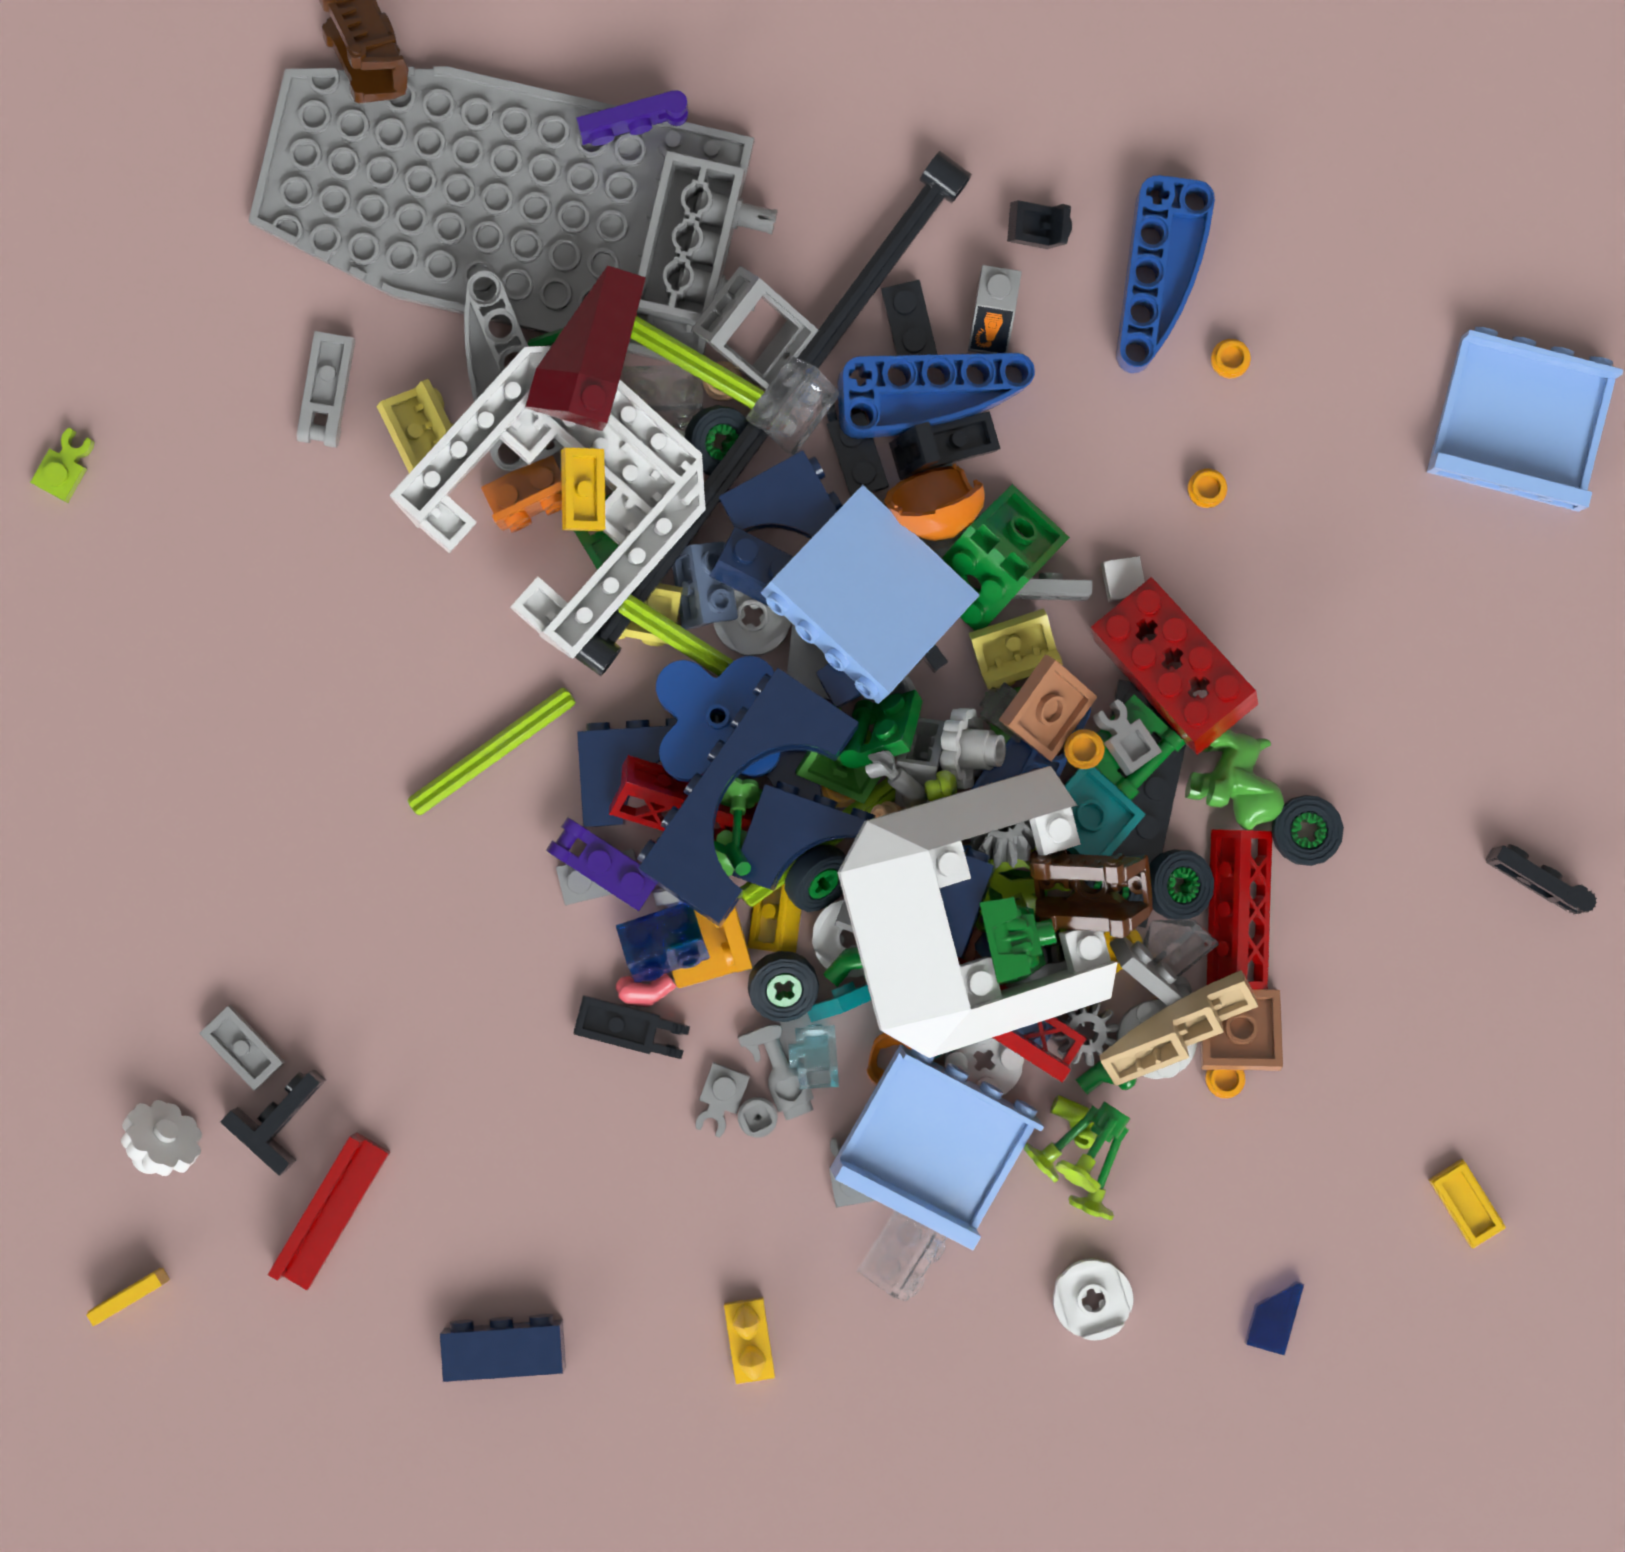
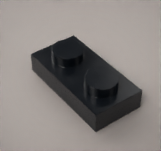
(908, 319)

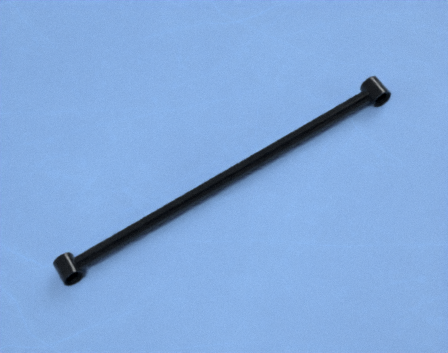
(942, 181)

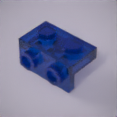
(662, 942)

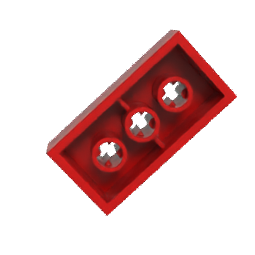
(1171, 690)

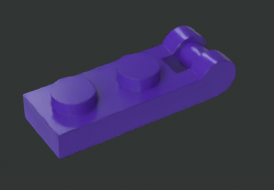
(633, 117)
(603, 864)

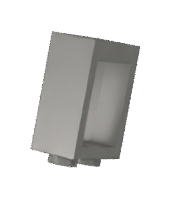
(731, 309)

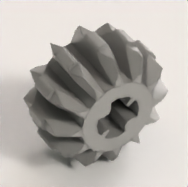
(1006, 843)
(1097, 1025)

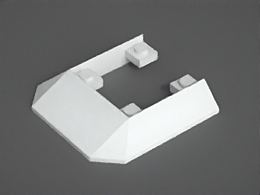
(647, 467)
(904, 932)

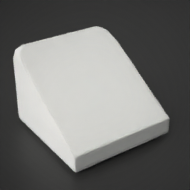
(1122, 577)

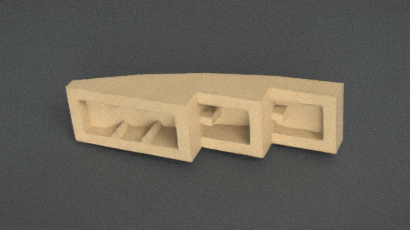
(1167, 1034)

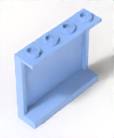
(1523, 418)
(869, 595)
(934, 1145)

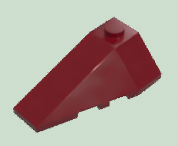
(586, 360)

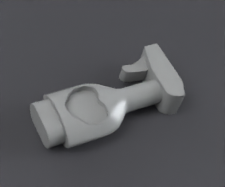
(783, 1080)

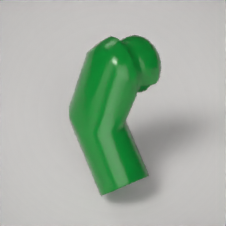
(841, 967)
(1096, 1076)

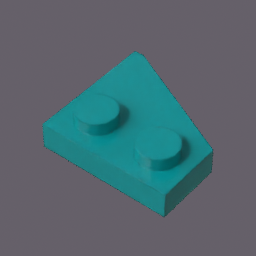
(843, 999)

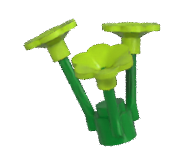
(1108, 1125)

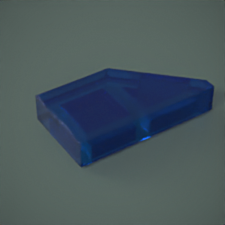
(1274, 1320)

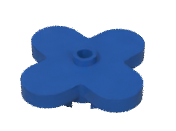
(692, 698)

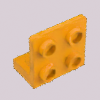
(726, 951)

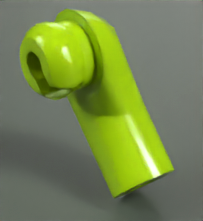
(941, 787)
(1074, 1113)

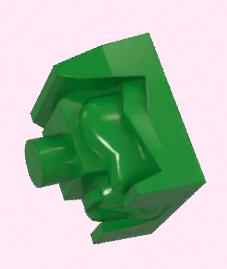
(1015, 939)

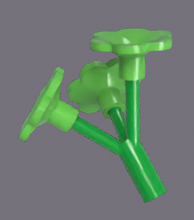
(728, 845)

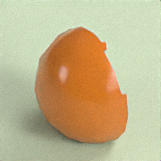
(936, 502)

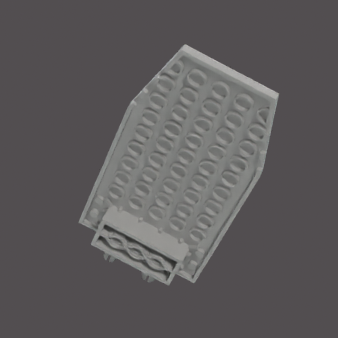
(499, 182)

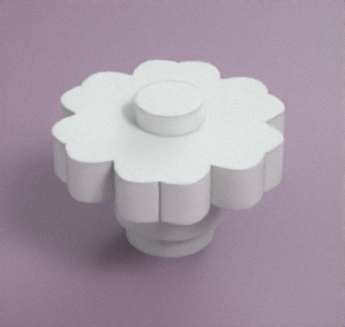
(969, 747)
(160, 1138)

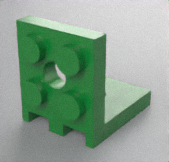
(1002, 556)

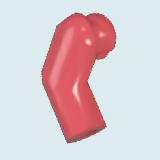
(644, 994)

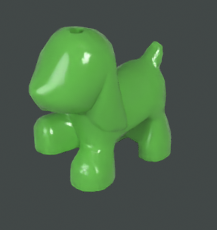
(1253, 797)

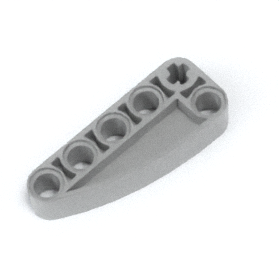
(487, 353)

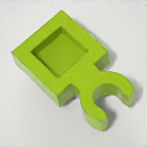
(60, 471)

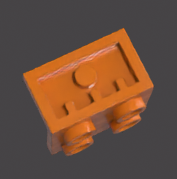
(525, 494)

